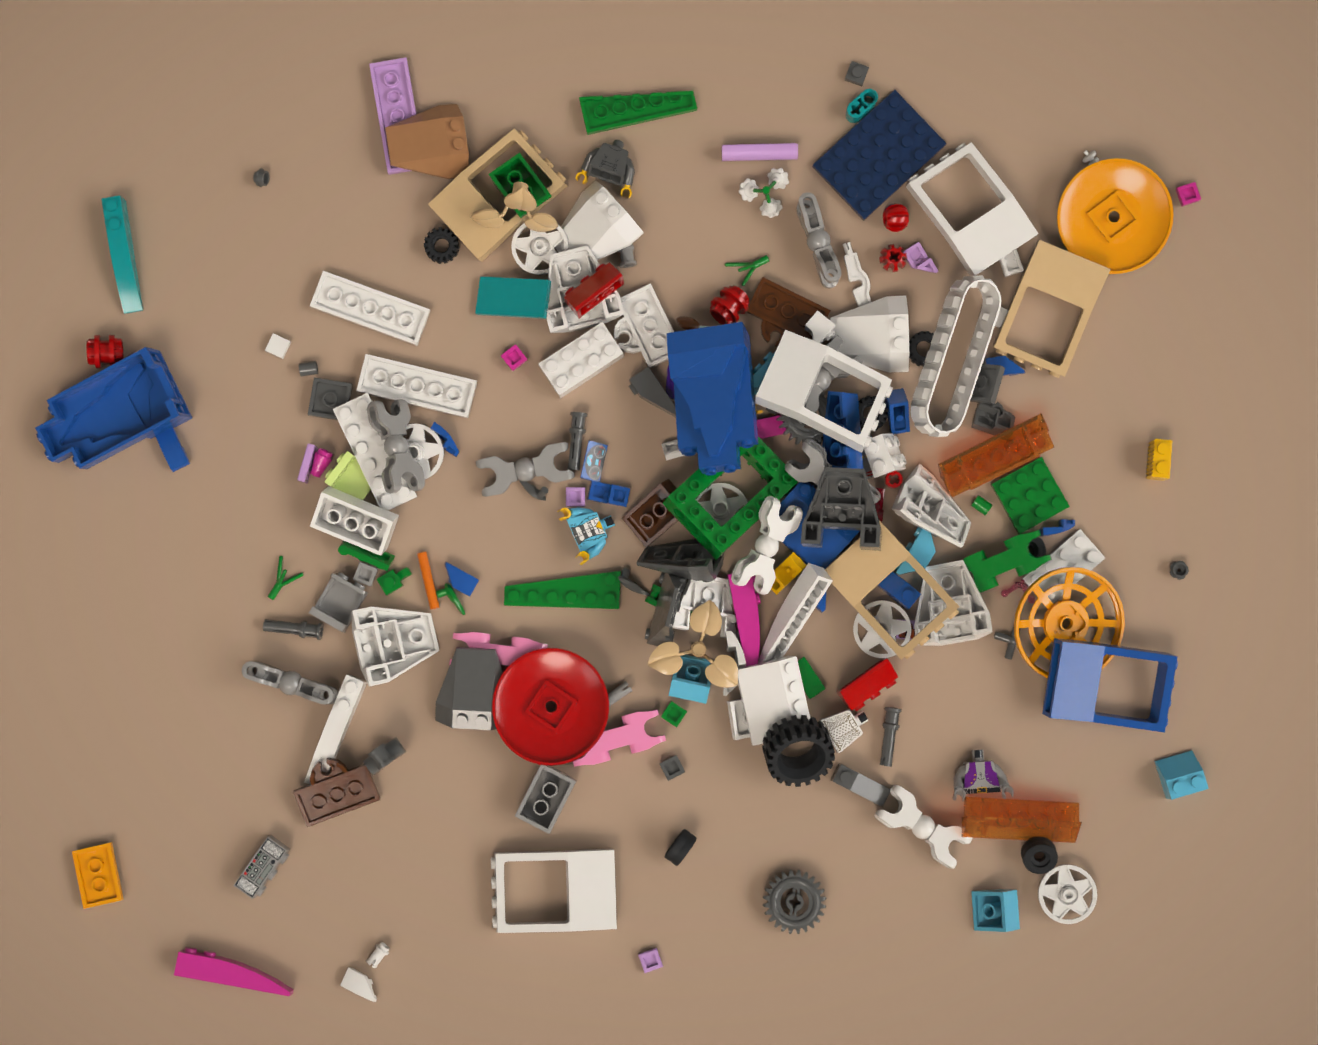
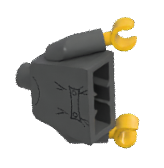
(609, 164)

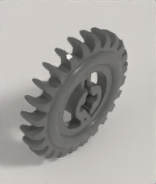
(798, 431)
(796, 882)

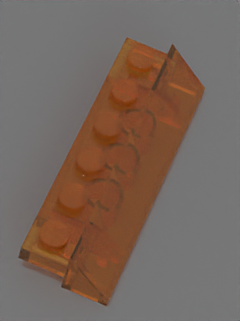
(995, 456)
(1020, 819)

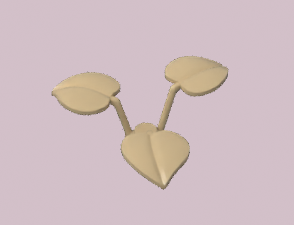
(521, 200)
(704, 619)

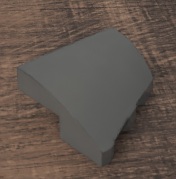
(992, 418)

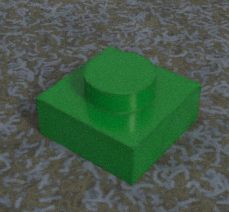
(674, 714)

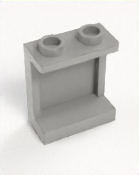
(339, 601)

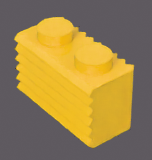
(1159, 459)

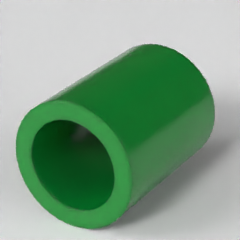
(981, 505)

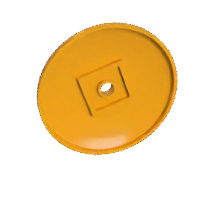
(1142, 208)

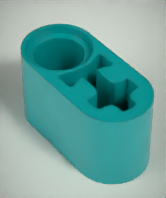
(865, 107)

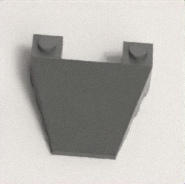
(842, 503)
(666, 609)

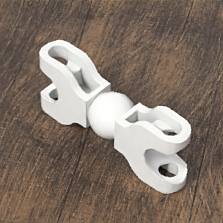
(767, 545)
(922, 826)

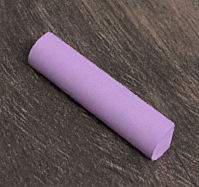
(754, 152)

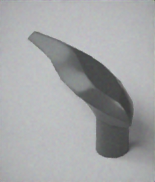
(533, 491)
(631, 585)

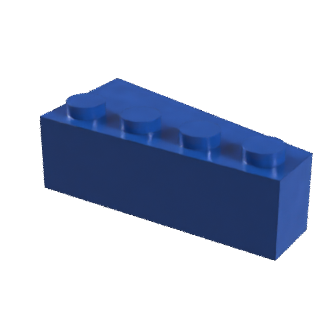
(844, 411)

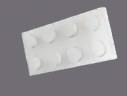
(1074, 552)

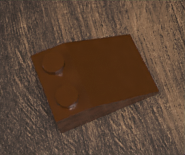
(650, 517)

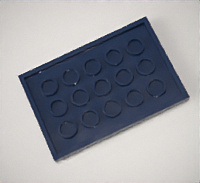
(879, 155)

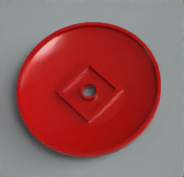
(522, 712)

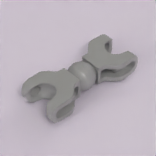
(818, 240)
(826, 374)
(391, 430)
(524, 469)
(814, 469)
(289, 682)

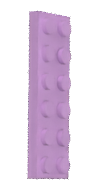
(393, 98)

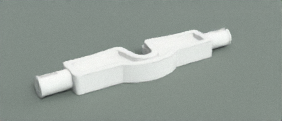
(854, 274)

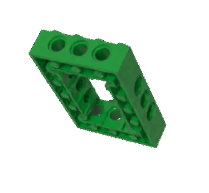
(701, 524)

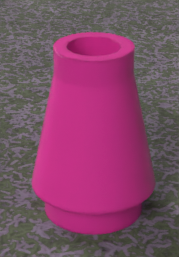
(321, 461)

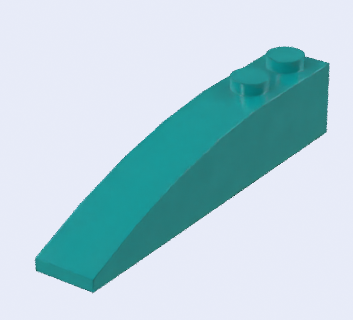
(122, 253)

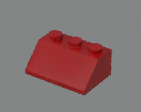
(593, 289)
(868, 684)

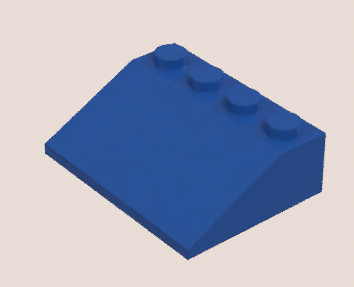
(833, 539)

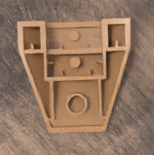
(430, 142)

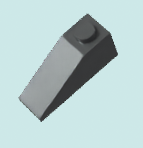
(650, 390)
(860, 785)

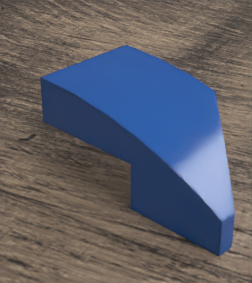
(1010, 367)
(1063, 525)
(460, 580)

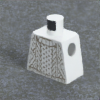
(844, 728)

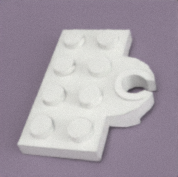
(645, 325)

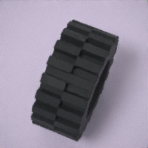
(803, 767)

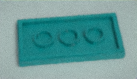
(513, 297)

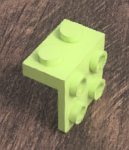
(348, 477)

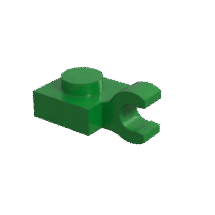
(391, 581)

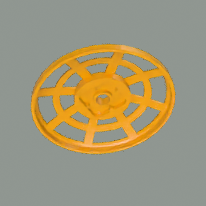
(1067, 609)

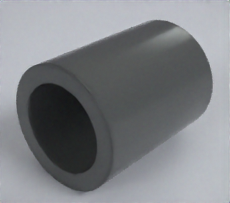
(308, 368)

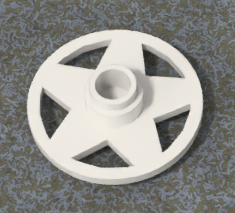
(538, 248)
(422, 450)
(719, 506)
(892, 626)
(1067, 894)

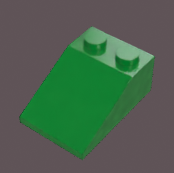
(518, 170)

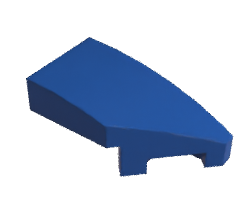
(449, 445)

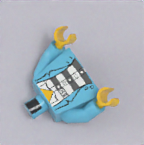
(587, 530)

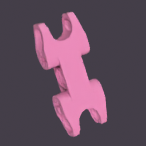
(506, 654)
(630, 734)

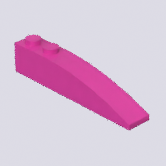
(747, 618)
(225, 971)

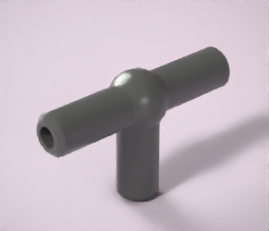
(1010, 640)

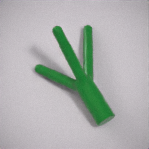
(747, 265)
(279, 582)

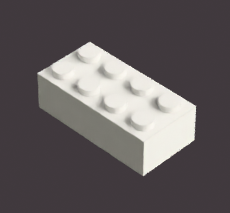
(581, 360)
(354, 520)

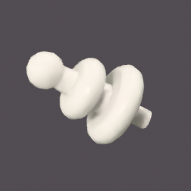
(1090, 157)

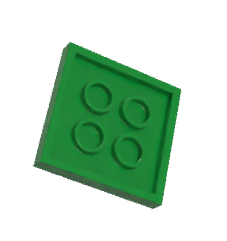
(1030, 495)

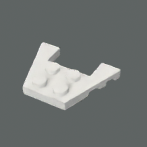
(698, 593)

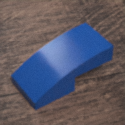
(172, 449)
(608, 493)

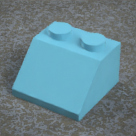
(690, 680)
(1181, 775)
(995, 910)

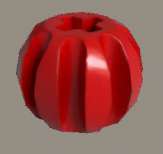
(895, 217)
(892, 263)

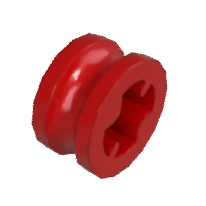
(894, 485)

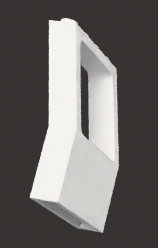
(990, 235)
(793, 377)
(588, 885)

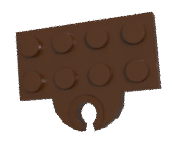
(782, 310)
(335, 792)

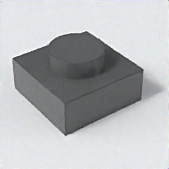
(856, 73)
(672, 767)

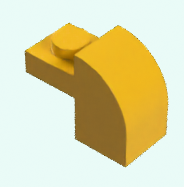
(787, 572)

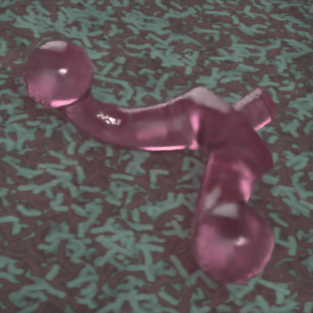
(1021, 585)

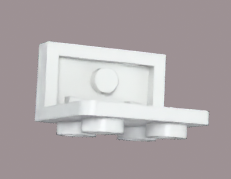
(885, 455)

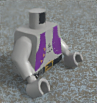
(980, 777)

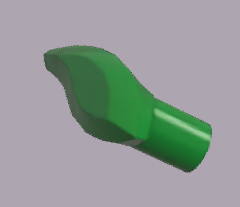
(448, 590)

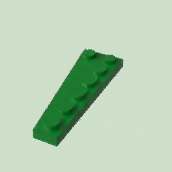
(620, 111)
(586, 591)

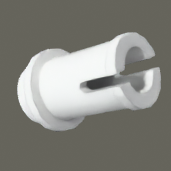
(378, 954)

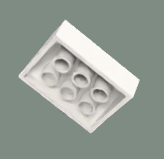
(771, 693)

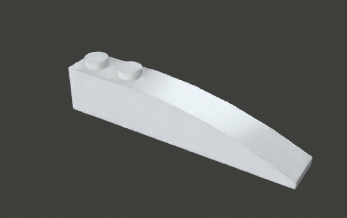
(795, 611)
(337, 723)

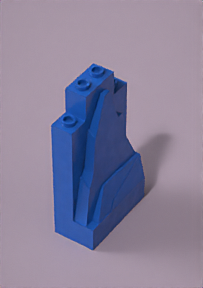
(713, 394)
(113, 410)

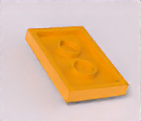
(97, 875)

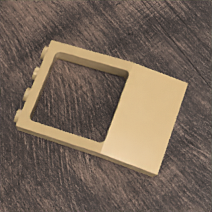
(462, 198)
(1061, 276)
(862, 570)

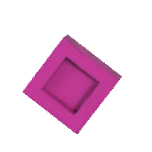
(1188, 194)
(514, 357)

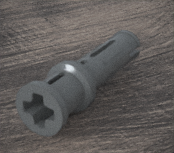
(577, 431)
(302, 629)
(890, 726)

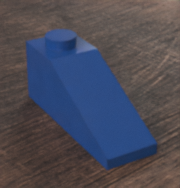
(899, 590)

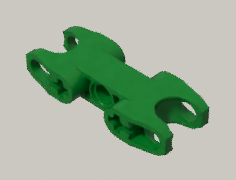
(1015, 556)

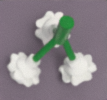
(770, 206)

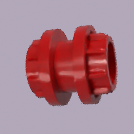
(732, 302)
(104, 351)

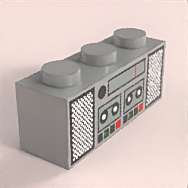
(262, 867)

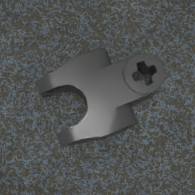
(384, 755)

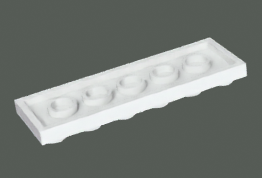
(370, 308)
(416, 386)
(369, 451)

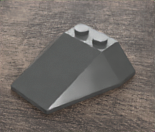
(682, 559)
(469, 690)

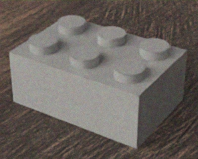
(545, 798)

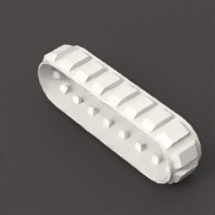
(973, 360)

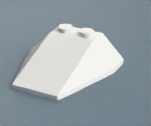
(599, 223)
(565, 272)
(876, 334)
(930, 507)
(973, 616)
(391, 641)

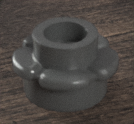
(261, 177)
(1182, 566)

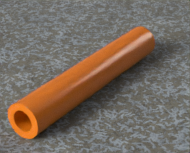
(428, 580)

